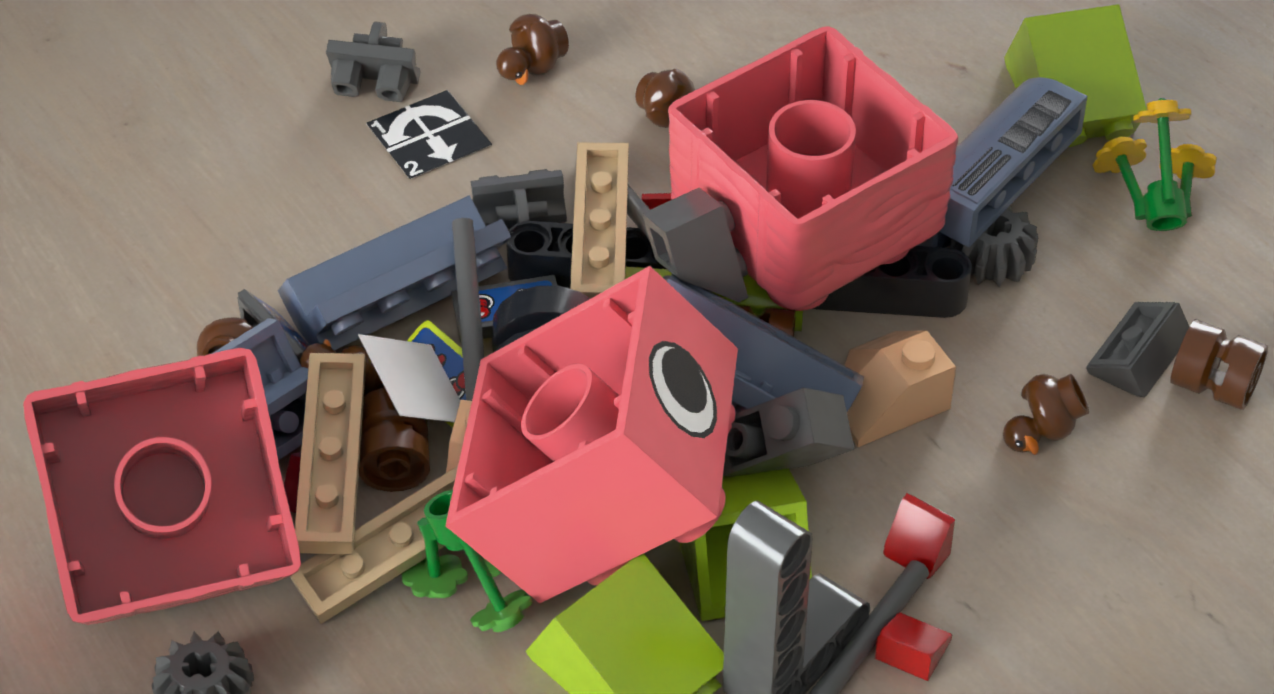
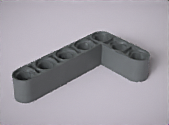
(777, 619)

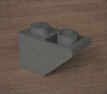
(696, 243)
(788, 433)

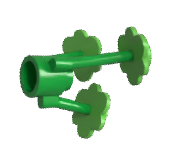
(440, 575)

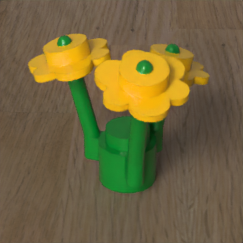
(1164, 204)

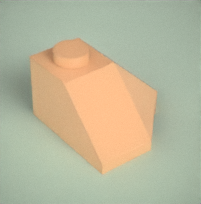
(902, 384)

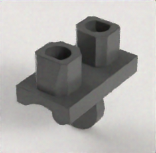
(372, 58)
(521, 197)

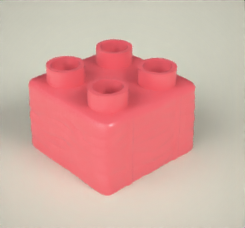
(816, 163)
(162, 486)

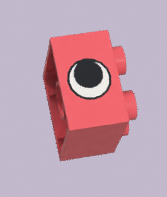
(596, 438)

